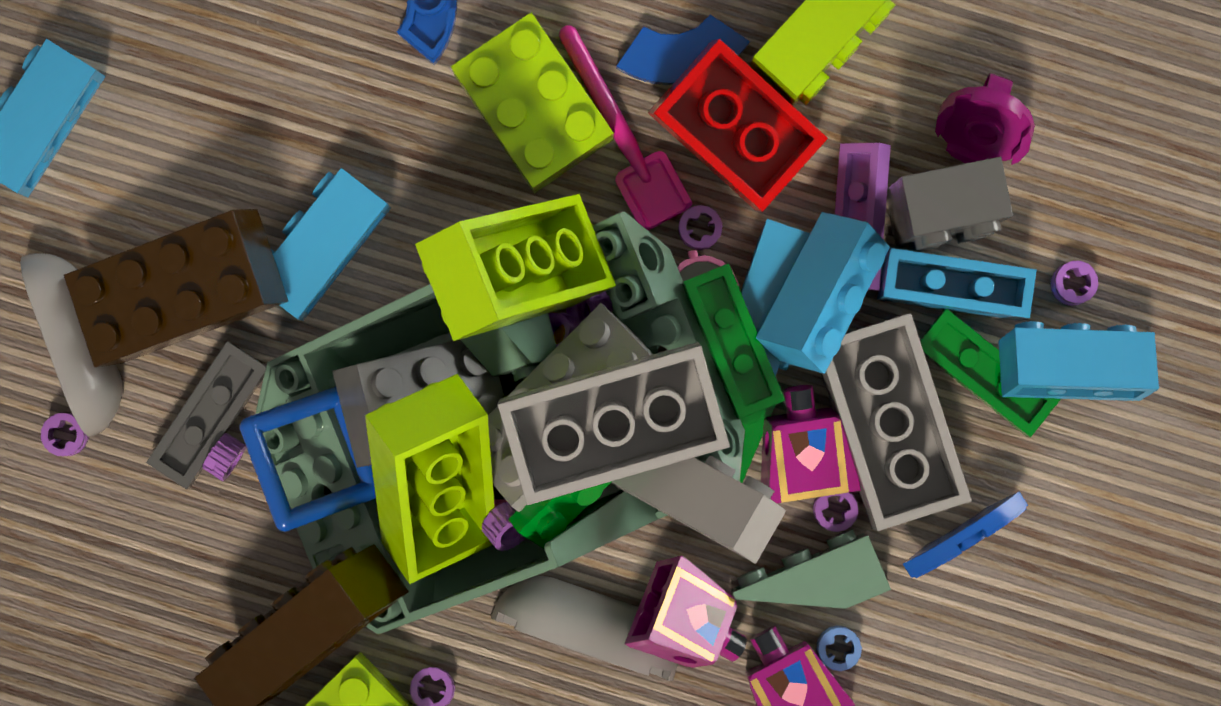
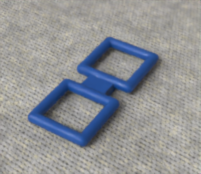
(283, 515)

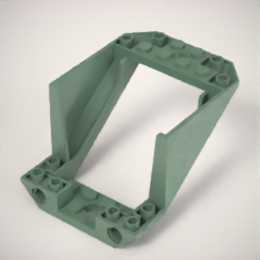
(315, 453)

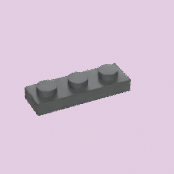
(207, 415)

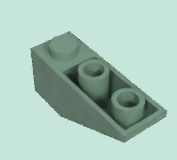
(830, 578)

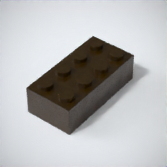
(176, 287)
(301, 629)

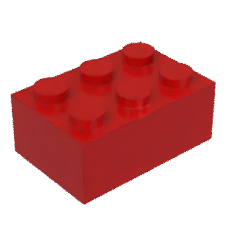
(737, 125)

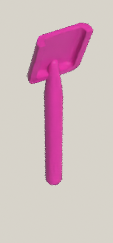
(650, 182)

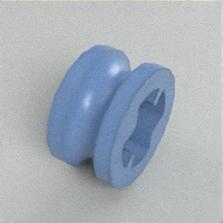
(849, 658)

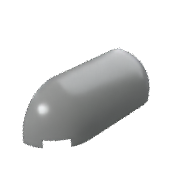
(89, 391)
(577, 621)

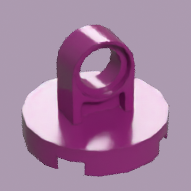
(985, 122)

